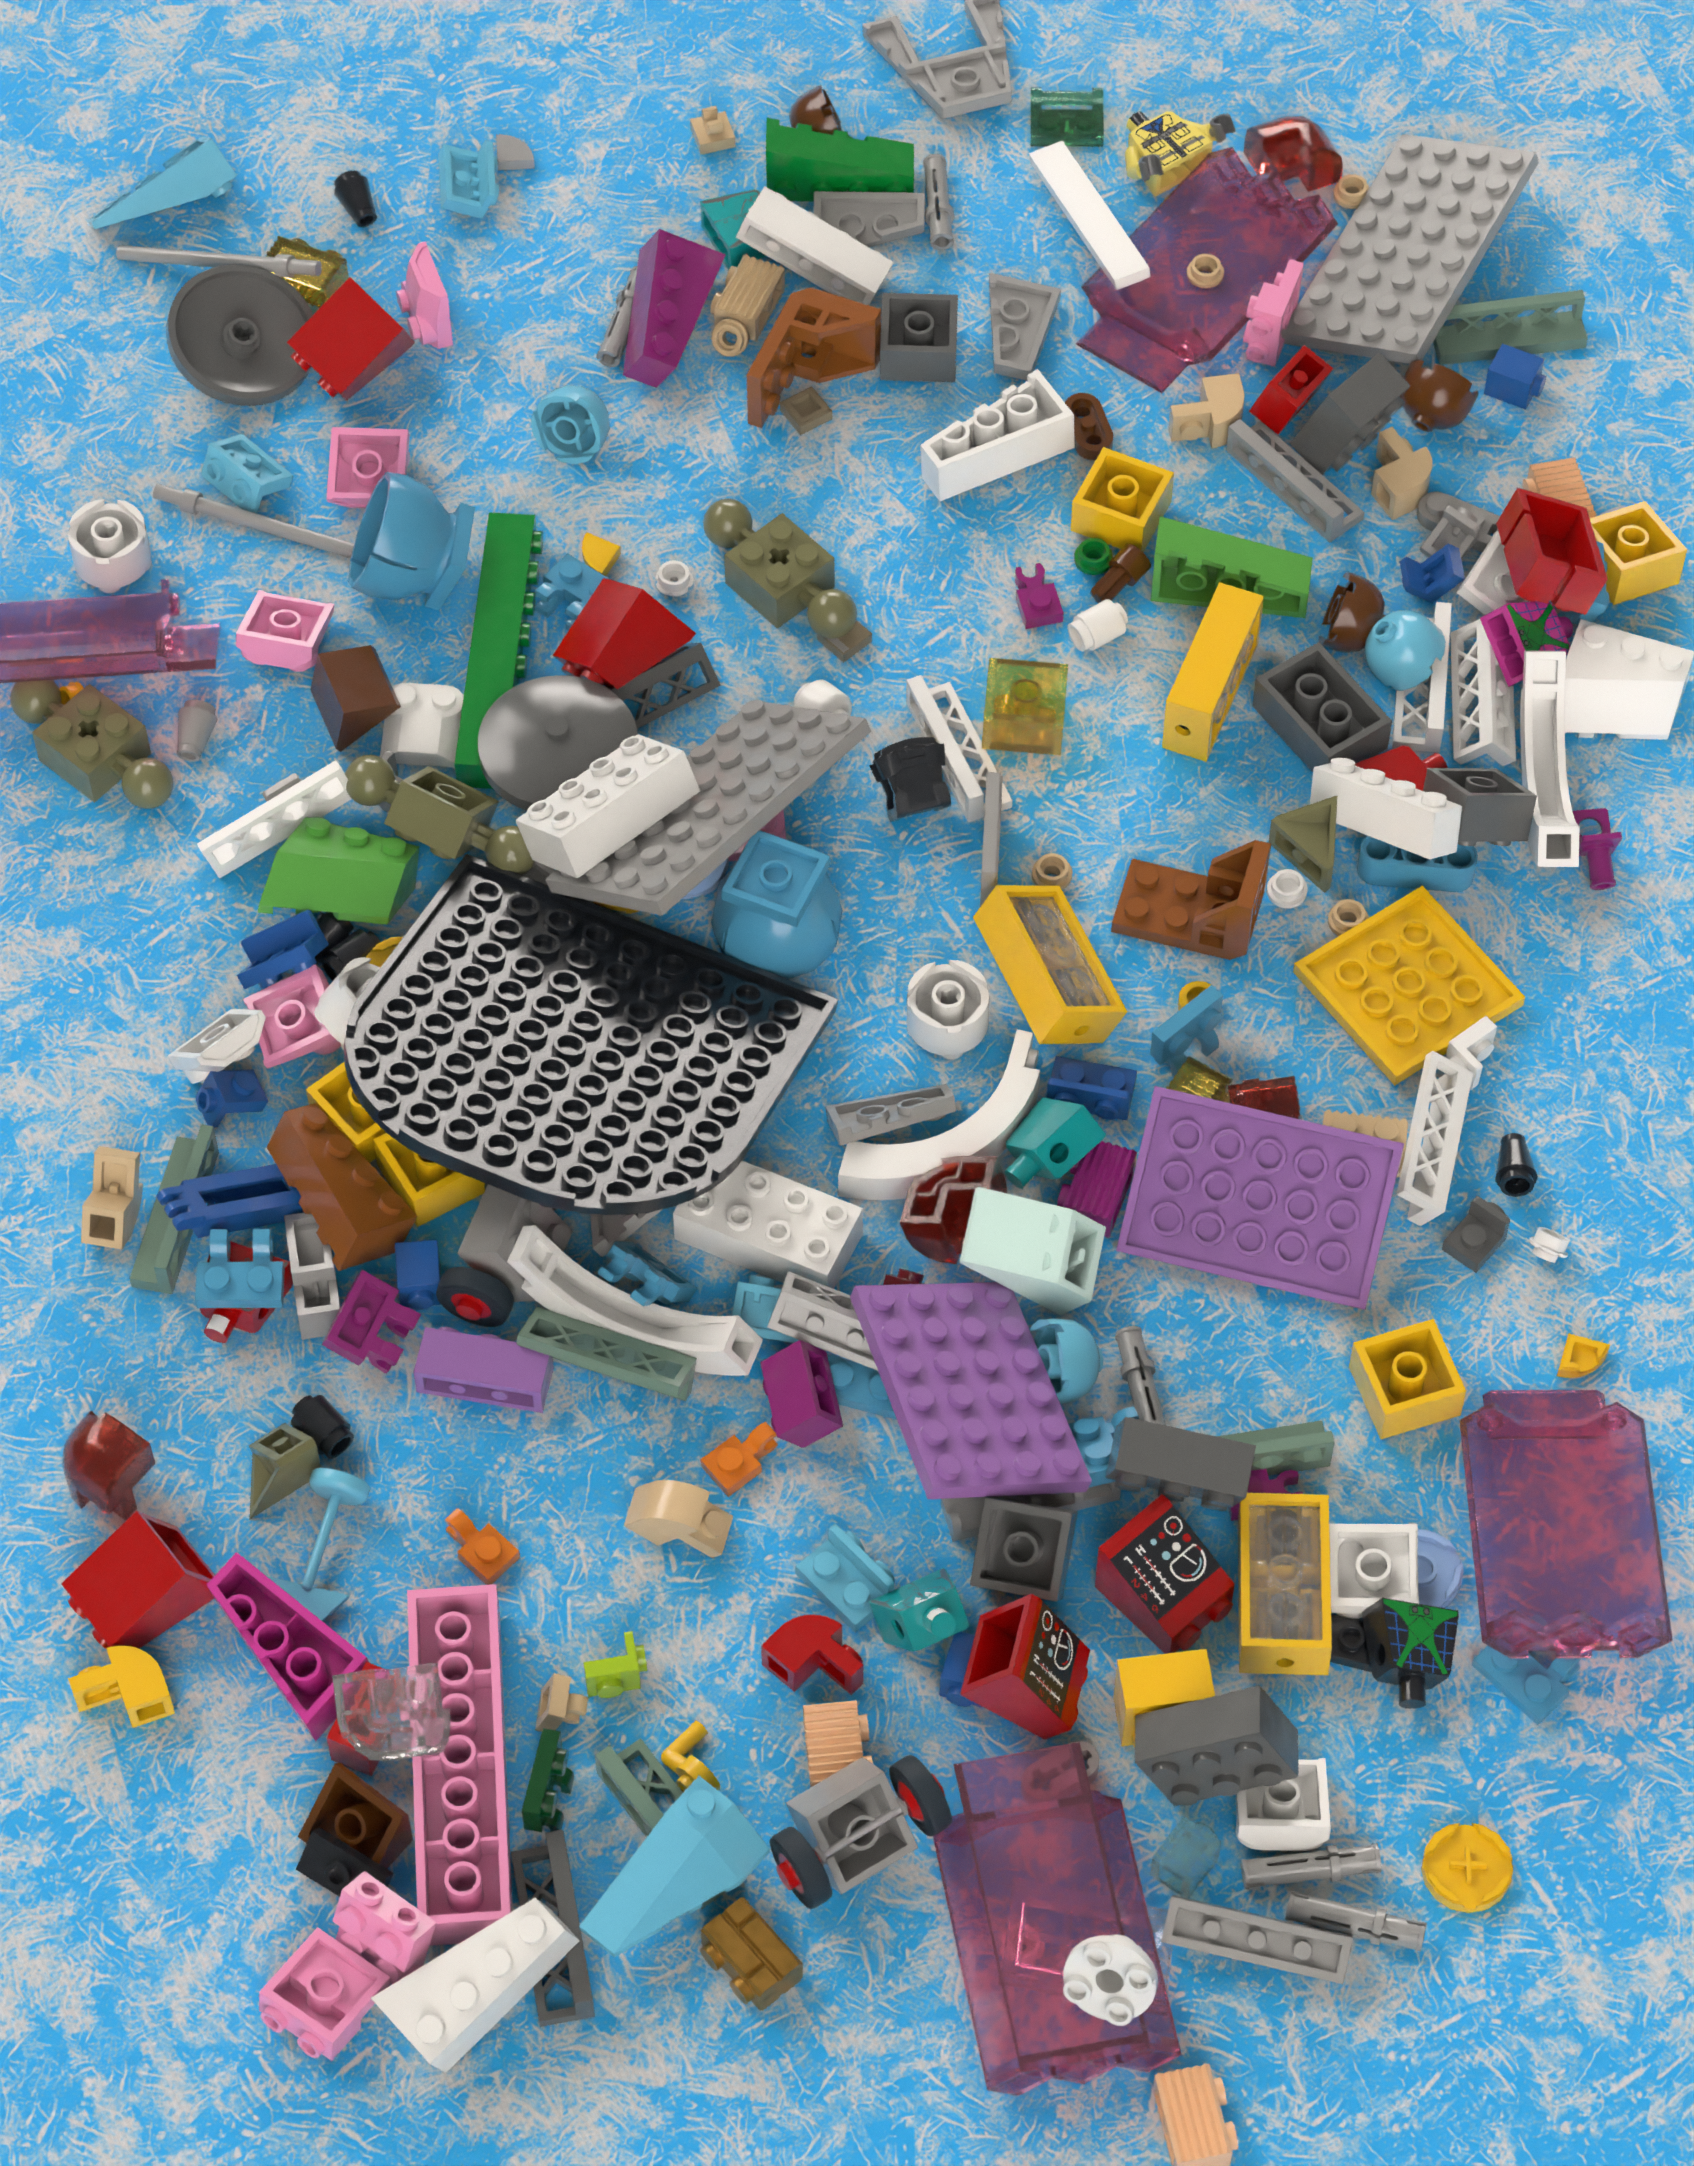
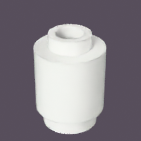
(1098, 625)

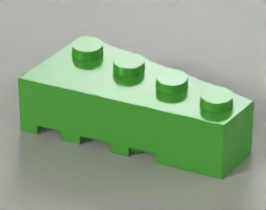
(1195, 559)

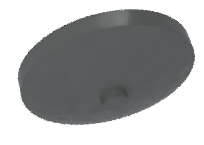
(233, 334)
(549, 735)

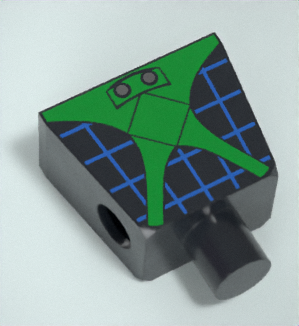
(1410, 1646)

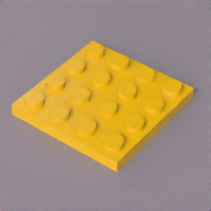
(1407, 983)

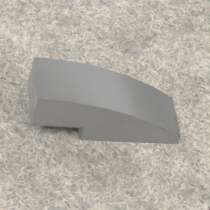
(312, 1276)

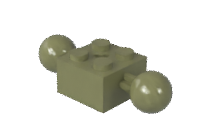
(779, 569)
(92, 743)
(438, 812)

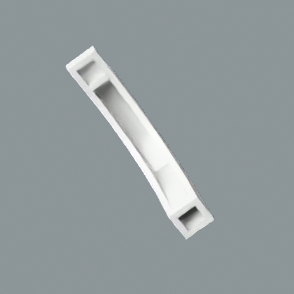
(1543, 760)
(888, 1170)
(561, 1285)

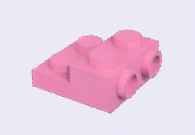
(1272, 314)
(382, 1927)
(321, 1995)

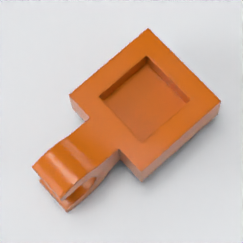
(736, 1462)
(483, 1551)

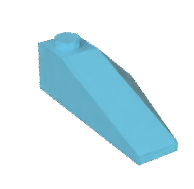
(188, 177)
(685, 1860)

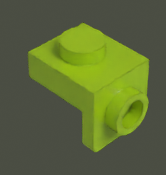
(616, 1674)

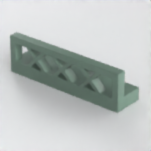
(1534, 334)
(162, 1245)
(609, 1353)
(1289, 1447)
(635, 1794)

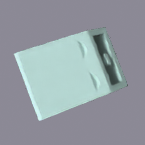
(1033, 1248)

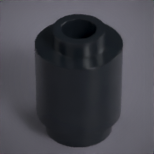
(354, 946)
(324, 1424)

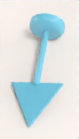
(338, 1489)

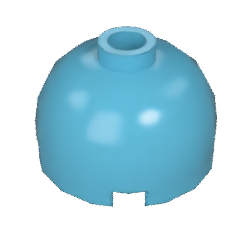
(571, 423)
(1403, 649)
(1068, 1356)

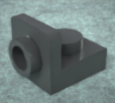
(1478, 1234)

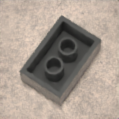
(1351, 415)
(1321, 709)
(1180, 1463)
(1216, 1746)

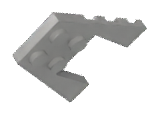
(954, 81)

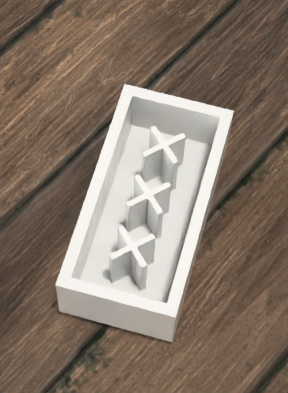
(607, 805)
(772, 1226)

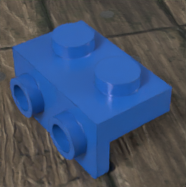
(282, 947)

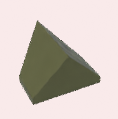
(1308, 839)
(280, 1466)

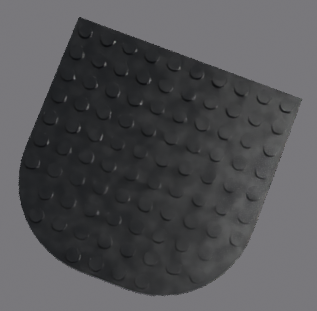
(573, 1047)

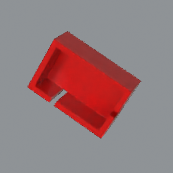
(1551, 551)

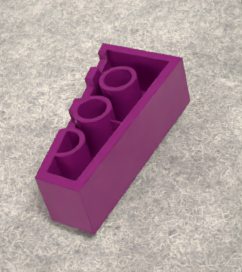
(666, 304)

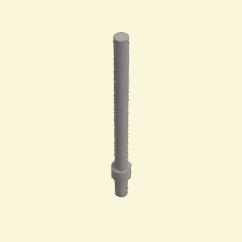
(280, 265)
(194, 502)

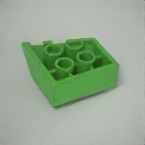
(341, 873)

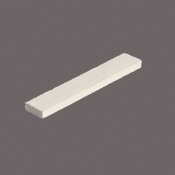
(1089, 215)

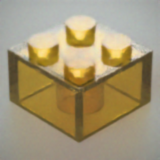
(1024, 706)

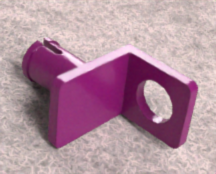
(1598, 848)

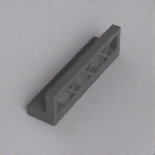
(674, 663)
(567, 1912)

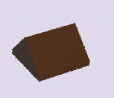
(352, 693)
(359, 1817)

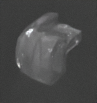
(393, 1712)

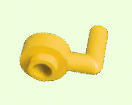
(689, 1767)

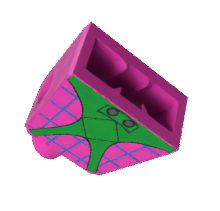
(1524, 628)

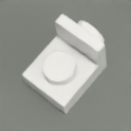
(1473, 1047)

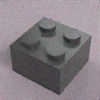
(918, 337)
(1491, 802)
(1023, 1548)

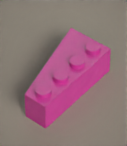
(286, 1640)

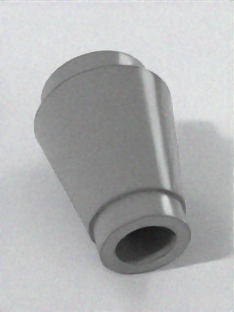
(195, 726)

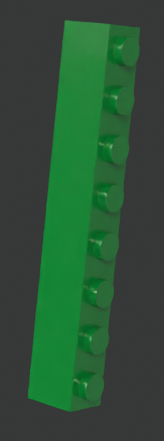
(498, 629)

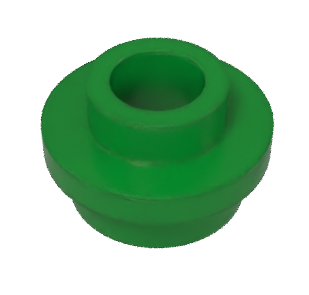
(1095, 549)

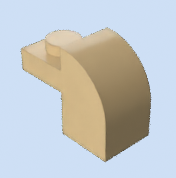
(1218, 408)
(1402, 477)
(115, 1199)
(681, 1511)

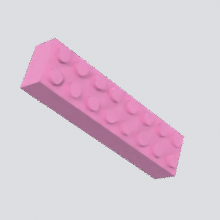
(463, 1790)

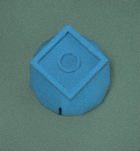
(409, 543)
(778, 907)

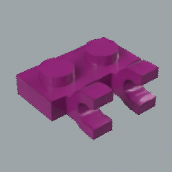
(360, 1319)

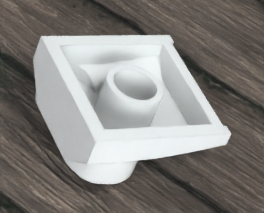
(425, 725)
(219, 1044)
(1372, 1565)
(1287, 1814)

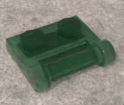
(1071, 126)

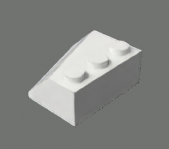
(1623, 683)

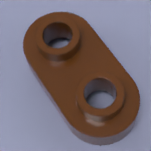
(1092, 430)

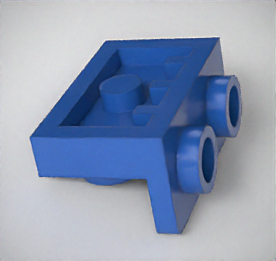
(1099, 1087)

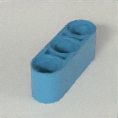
(1399, 868)

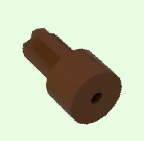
(1125, 569)

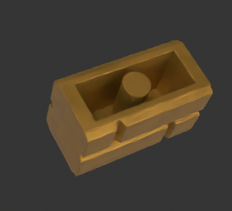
(750, 1955)

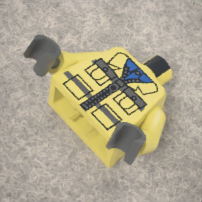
(1170, 147)

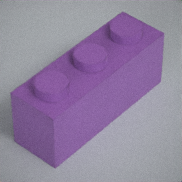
(482, 1370)

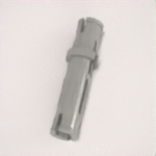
(941, 229)
(618, 329)
(1139, 1373)
(1323, 1864)
(1356, 1921)

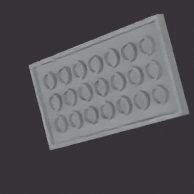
(1410, 248)
(744, 781)

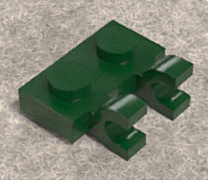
(548, 1769)

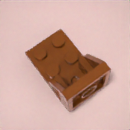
(831, 328)
(1196, 910)

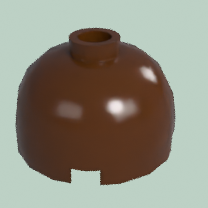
(816, 110)
(1437, 397)
(1352, 614)

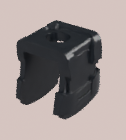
(912, 777)

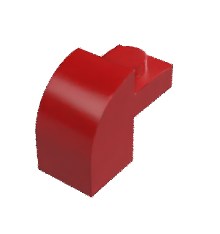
(811, 1644)

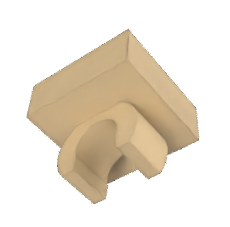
(712, 131)
(558, 1705)

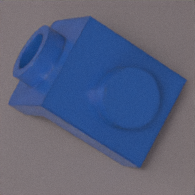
(1434, 575)
(230, 1093)

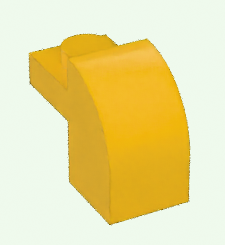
(130, 1676)

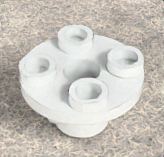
(1110, 1978)

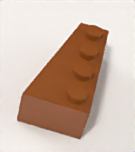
(339, 1187)

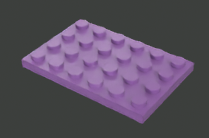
(1260, 1197)
(969, 1390)

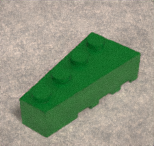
(821, 162)

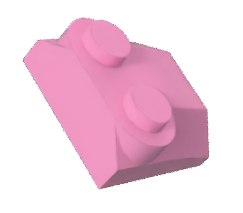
(425, 301)
(361, 459)
(283, 631)
(290, 1018)

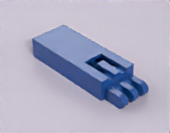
(241, 1197)

